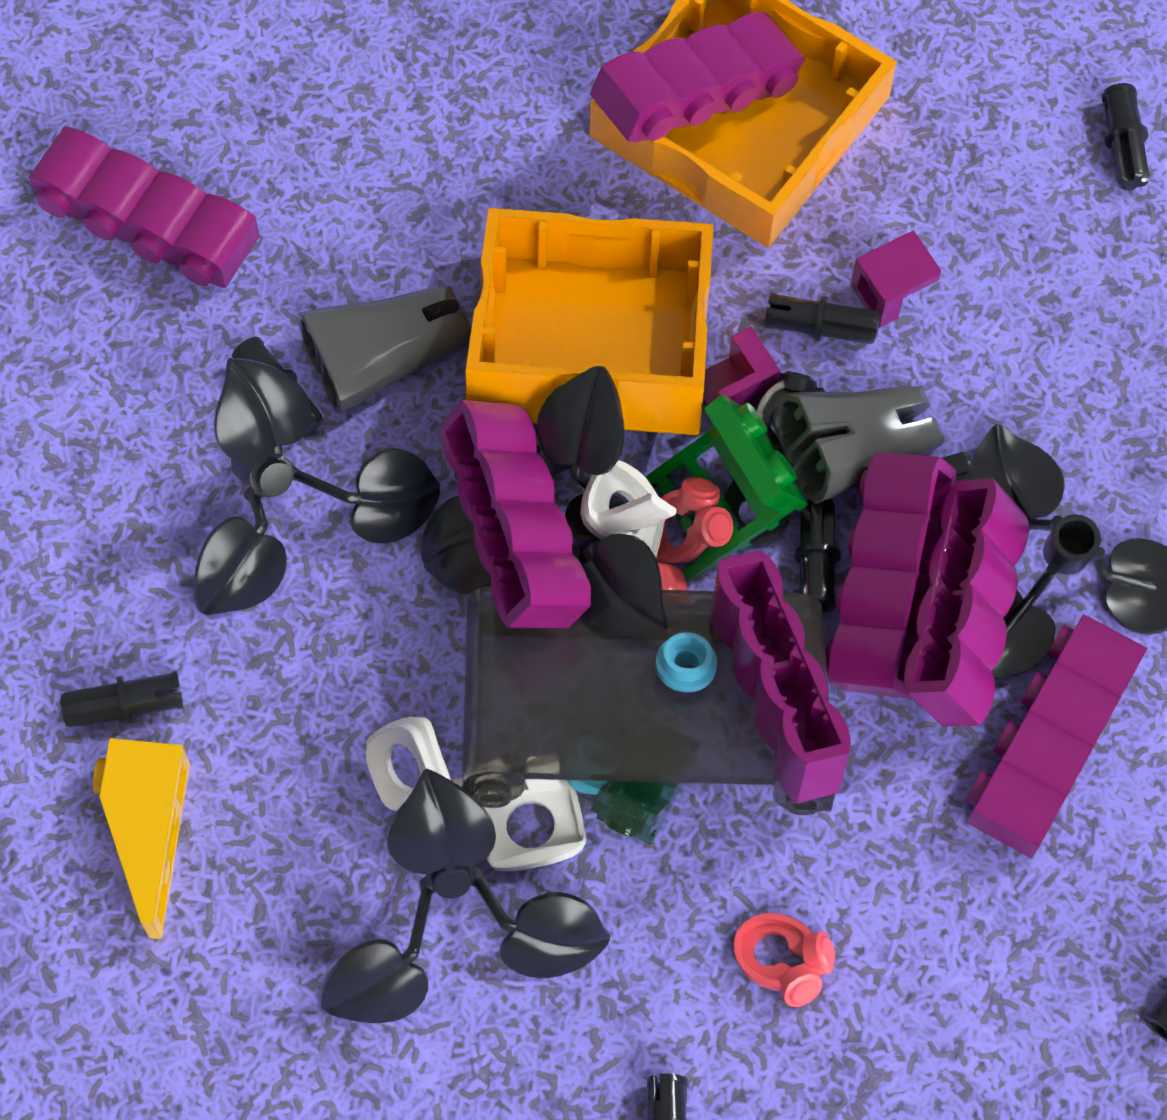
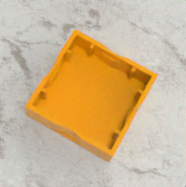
(772, 155)
(590, 295)

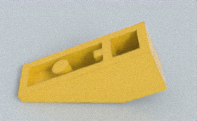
(143, 803)

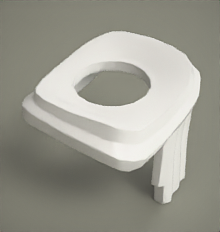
(643, 513)
(420, 739)
(568, 832)

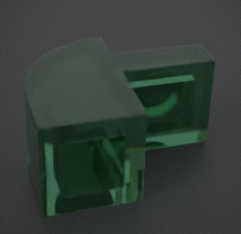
(636, 807)

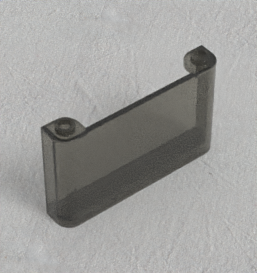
(597, 711)

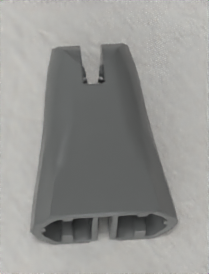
(381, 341)
(837, 433)

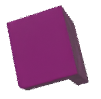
(893, 273)
(743, 375)

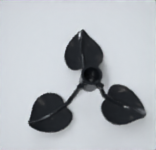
(252, 422)
(584, 429)
(1136, 565)
(444, 835)

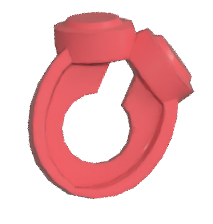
(711, 524)
(795, 984)

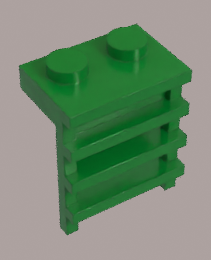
(755, 466)

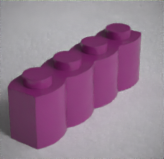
(696, 77)
(144, 206)
(514, 515)
(888, 572)
(965, 606)
(780, 677)
(1055, 736)

